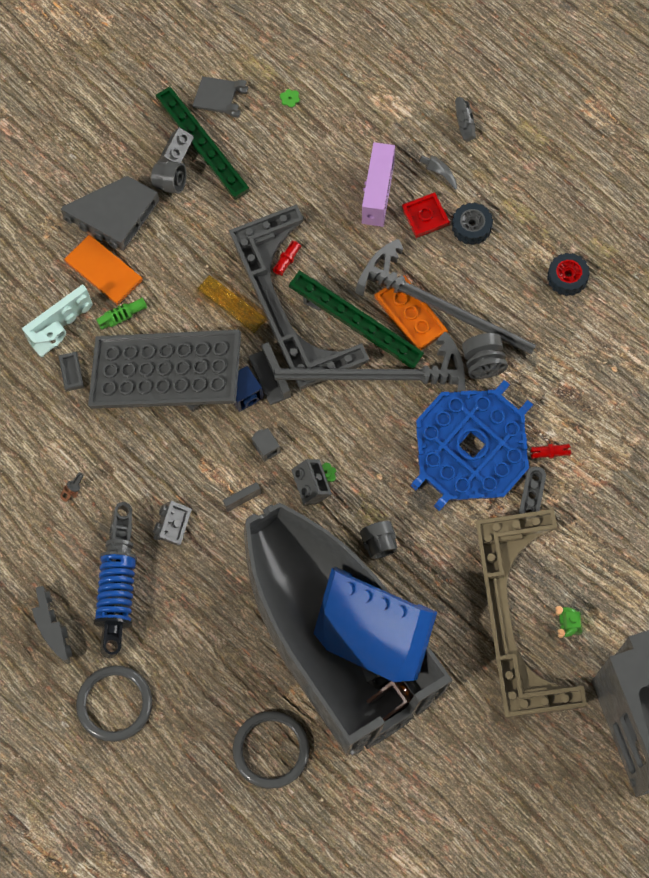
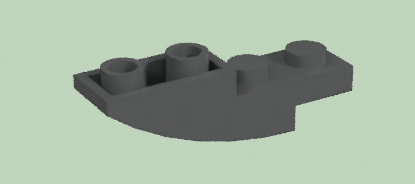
(51, 631)

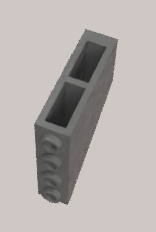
(113, 211)

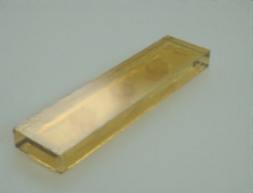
(231, 304)

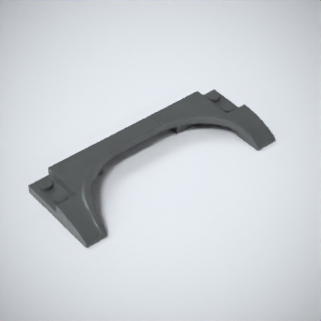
(256, 248)

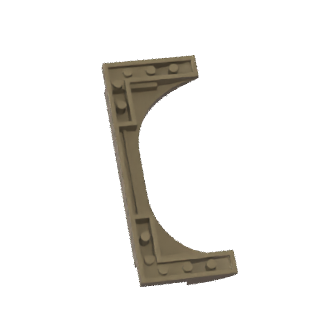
(500, 544)

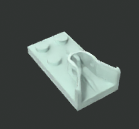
(50, 323)

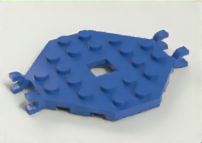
(450, 467)

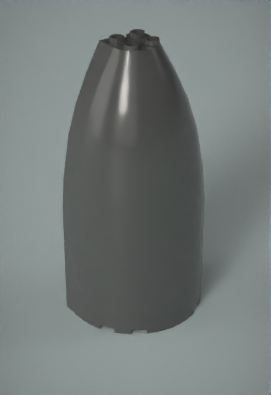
(288, 574)

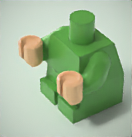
(569, 621)

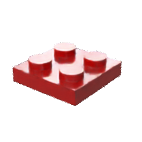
(425, 215)

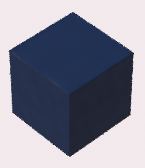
(248, 389)

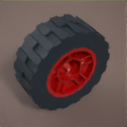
(564, 265)

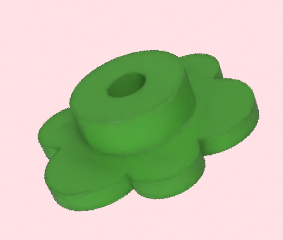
(290, 98)
(330, 476)

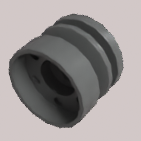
(484, 356)

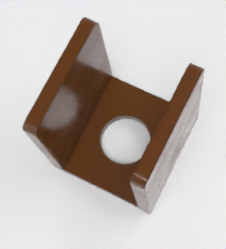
(405, 697)

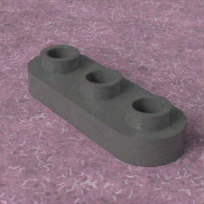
(533, 487)

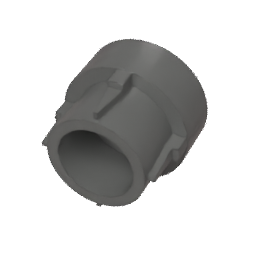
(169, 176)
(379, 539)

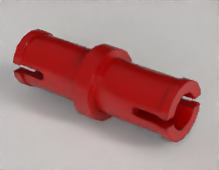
(286, 258)
(550, 451)

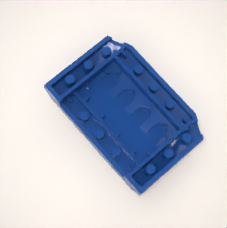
(373, 627)

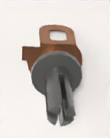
(72, 487)

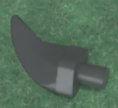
(436, 165)

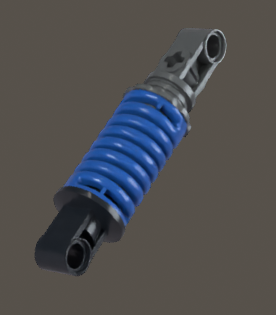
(116, 581)

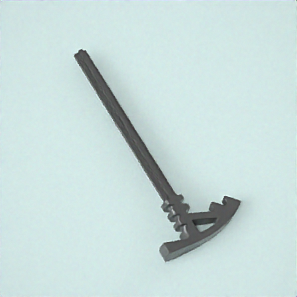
(389, 253)
(448, 350)

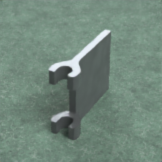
(218, 95)

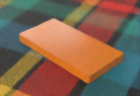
(103, 269)
(412, 317)

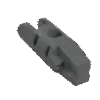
(465, 119)

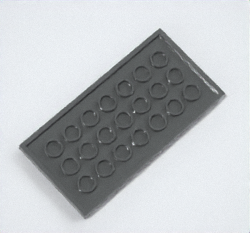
(165, 369)

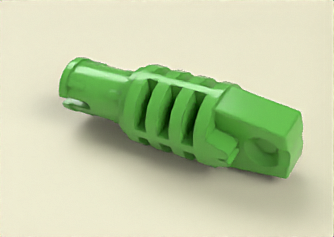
(121, 313)

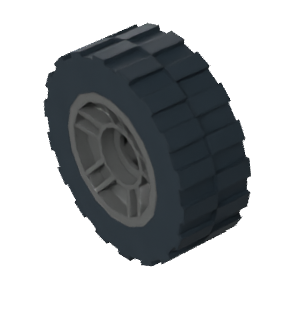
(470, 214)

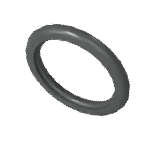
(123, 734)
(294, 773)

